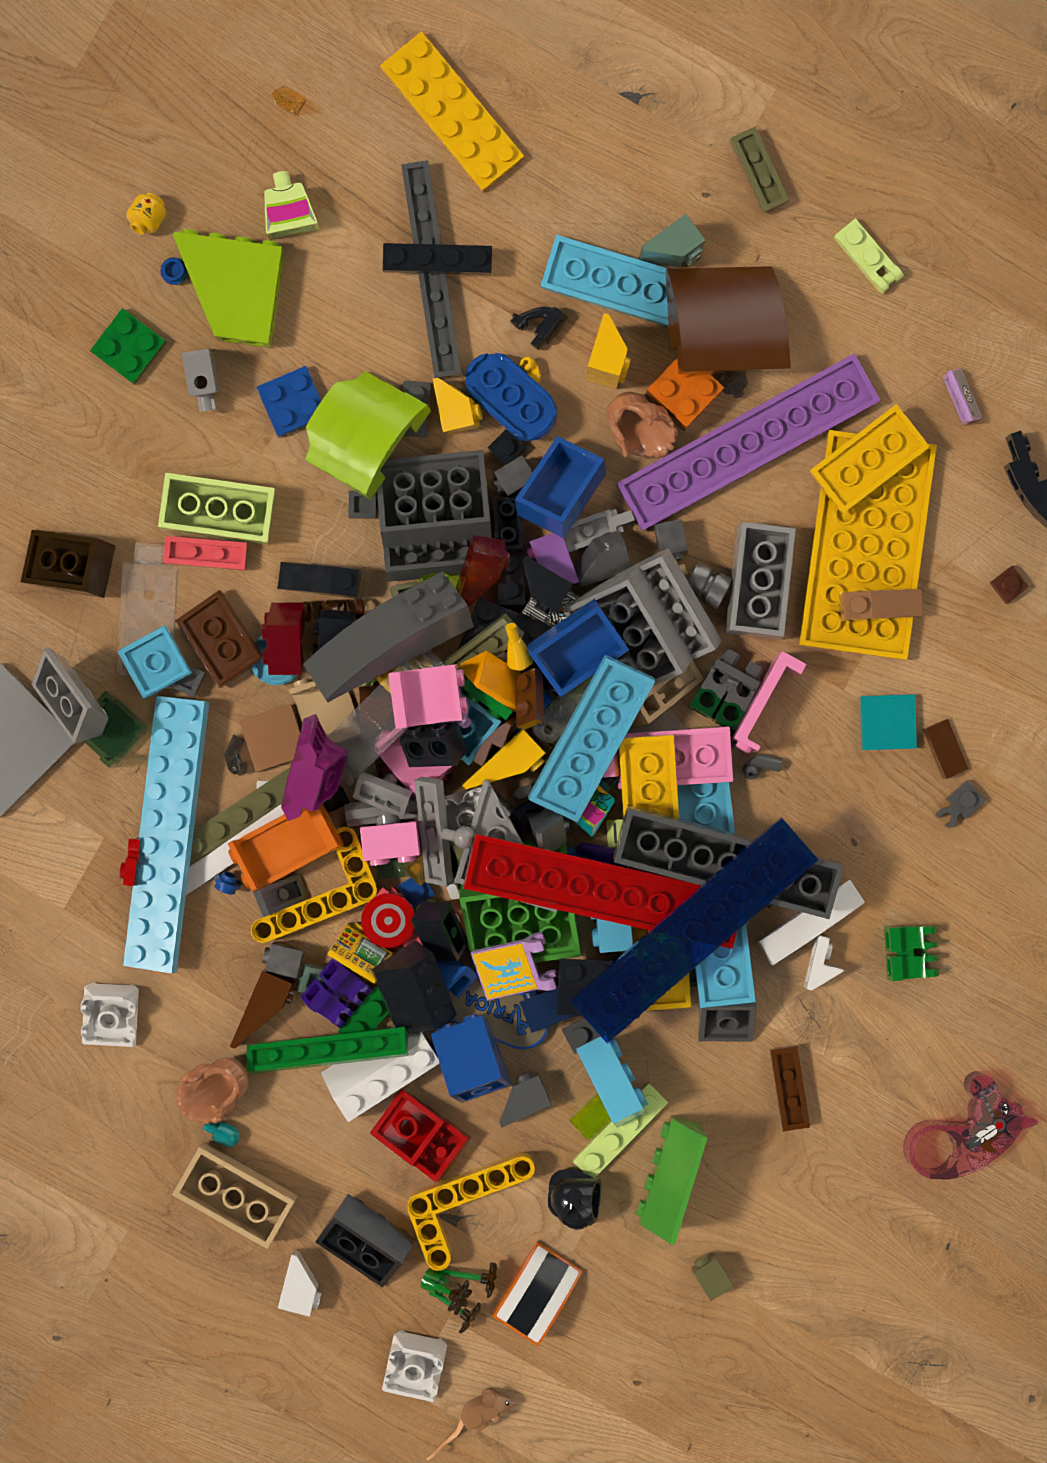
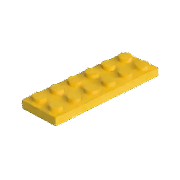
(452, 112)

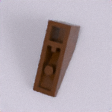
(266, 1000)

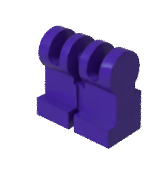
(326, 998)

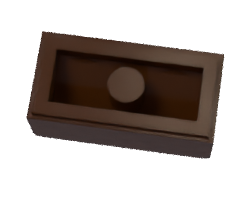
(945, 749)

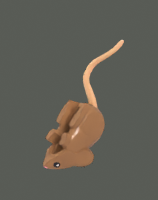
(478, 1413)

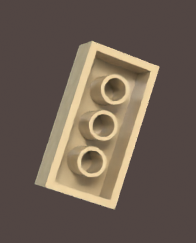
(234, 1195)

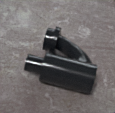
(548, 328)

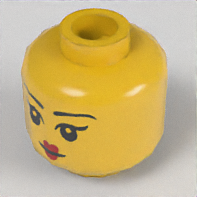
(146, 213)

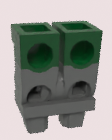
(729, 682)

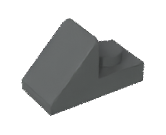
(280, 895)

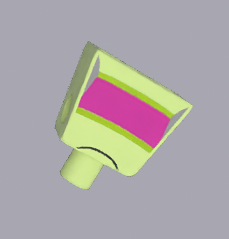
(287, 208)

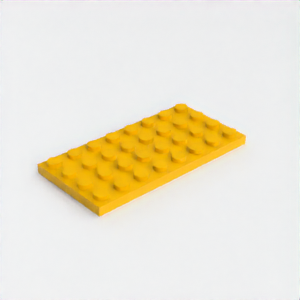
(867, 550)

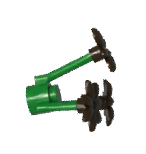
(437, 1284)

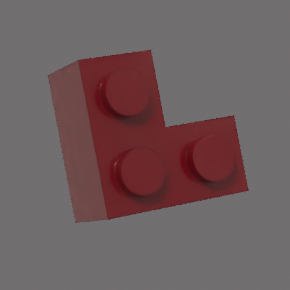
(284, 636)

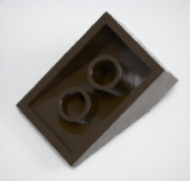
(68, 563)

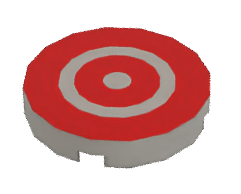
(387, 920)

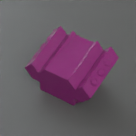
(314, 770)

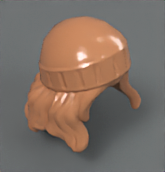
(640, 426)
(212, 1090)

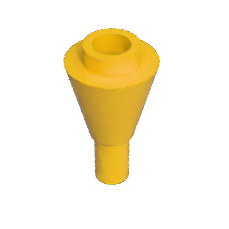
(517, 652)

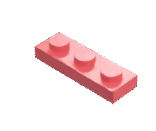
(205, 553)

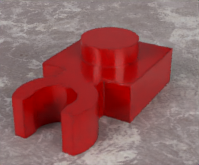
(129, 867)

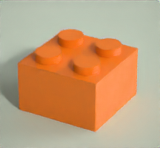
(684, 394)

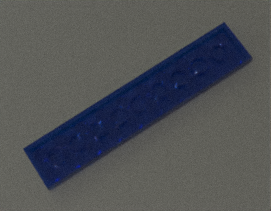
(694, 930)

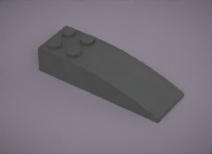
(389, 636)

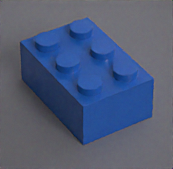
(560, 487)
(576, 647)

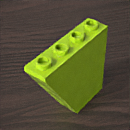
(234, 284)

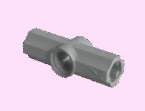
(362, 813)

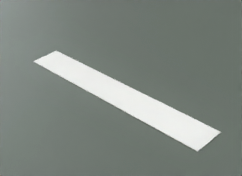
(219, 858)

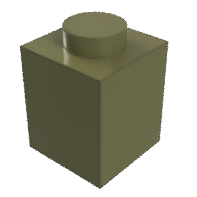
(711, 1276)

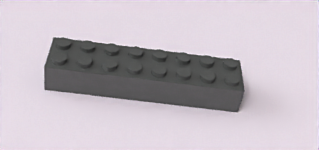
(699, 851)

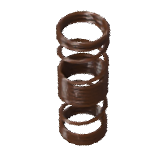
(333, 605)

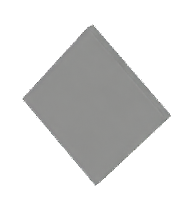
(28, 740)

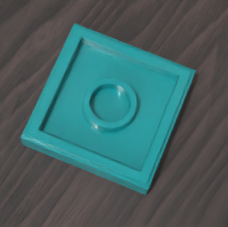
(888, 722)

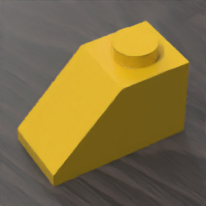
(456, 409)

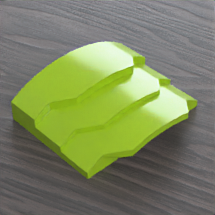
(359, 429)

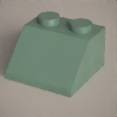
(675, 245)

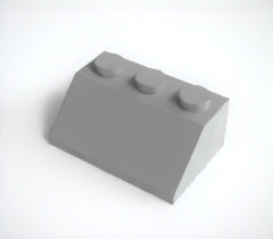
(68, 698)

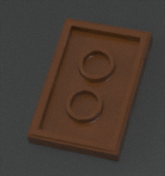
(220, 639)

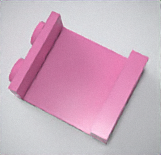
(428, 696)
(396, 761)

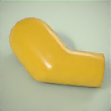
(531, 367)

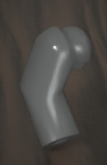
(760, 763)

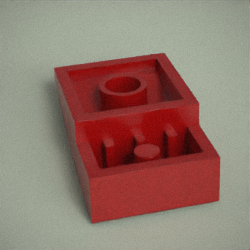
(420, 1135)

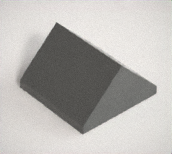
(727, 1023)

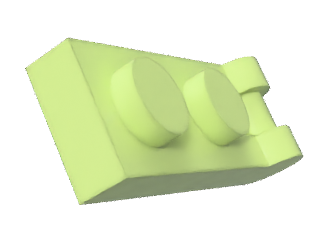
(868, 255)

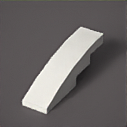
(805, 927)

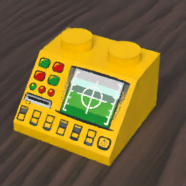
(358, 952)

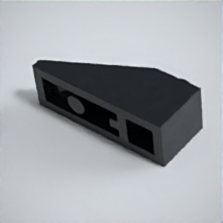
(319, 579)

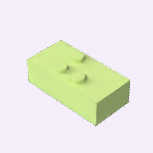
(216, 508)

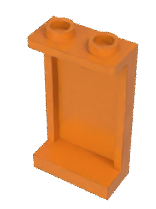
(283, 847)

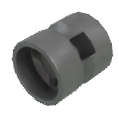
(708, 585)

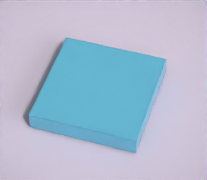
(154, 662)

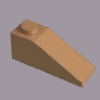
(880, 604)

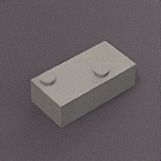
(760, 580)

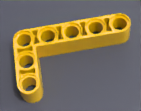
(325, 899)
(460, 1196)

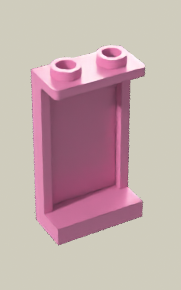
(781, 662)

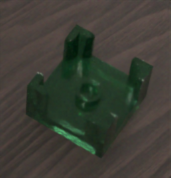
(121, 731)

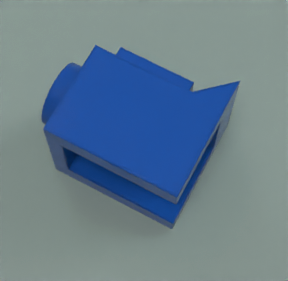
(456, 976)

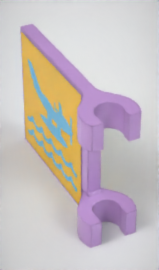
(512, 969)

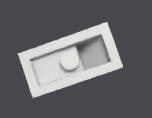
(817, 971)

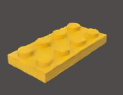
(869, 459)

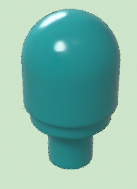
(223, 1133)

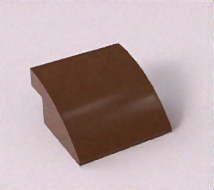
(727, 320)

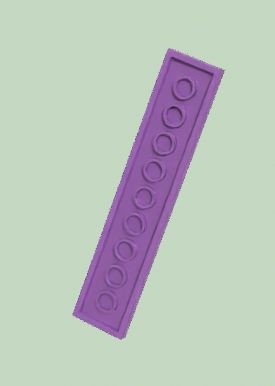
(748, 442)

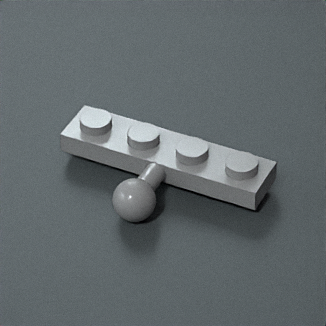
(435, 832)

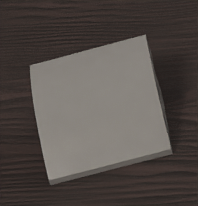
(654, 616)

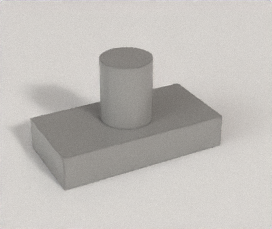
(383, 793)

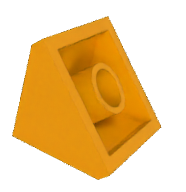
(492, 677)

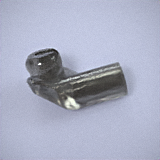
(232, 756)

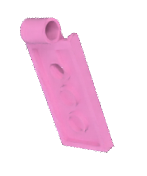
(700, 755)

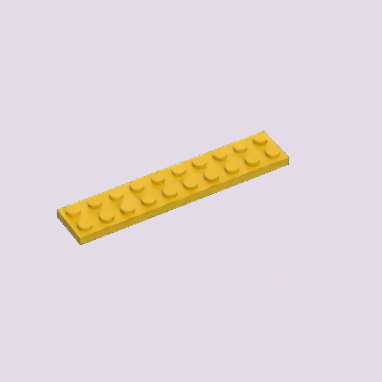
(651, 784)

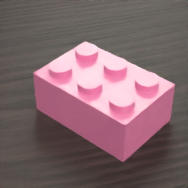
(391, 841)

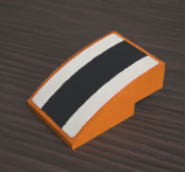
(537, 1293)

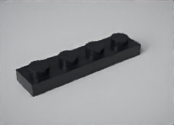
(437, 259)

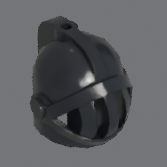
(574, 1198)

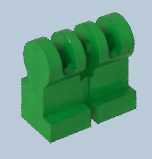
(904, 963)

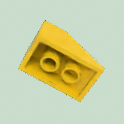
(514, 758)

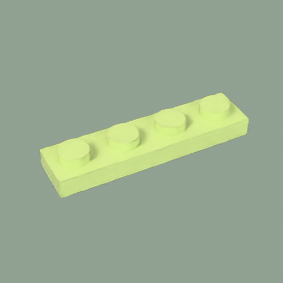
(613, 1140)

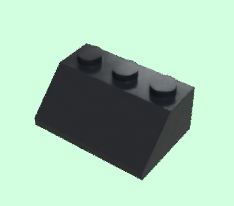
(572, 978)
(414, 989)
(365, 1240)

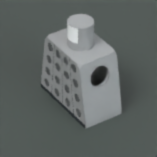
(200, 364)

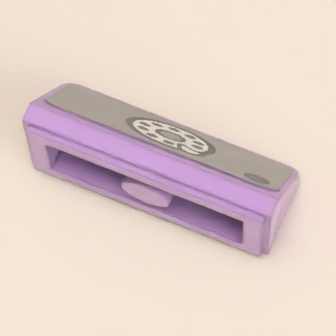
(961, 396)

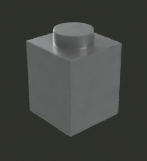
(512, 477)
(671, 536)
(283, 959)

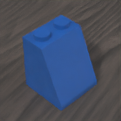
(470, 1059)

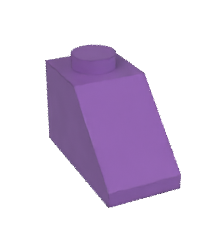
(553, 554)

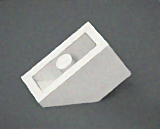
(299, 1288)

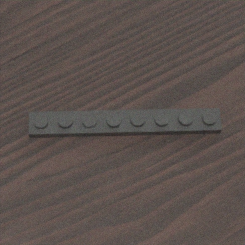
(433, 286)

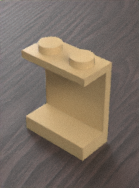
(311, 702)

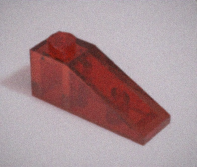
(481, 567)

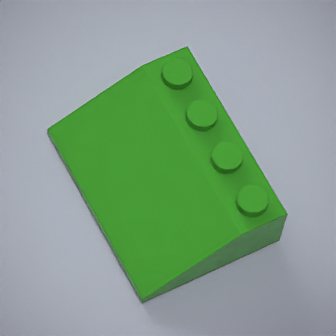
(672, 1178)

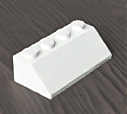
(366, 1083)

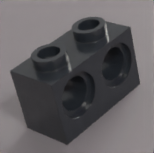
(433, 745)

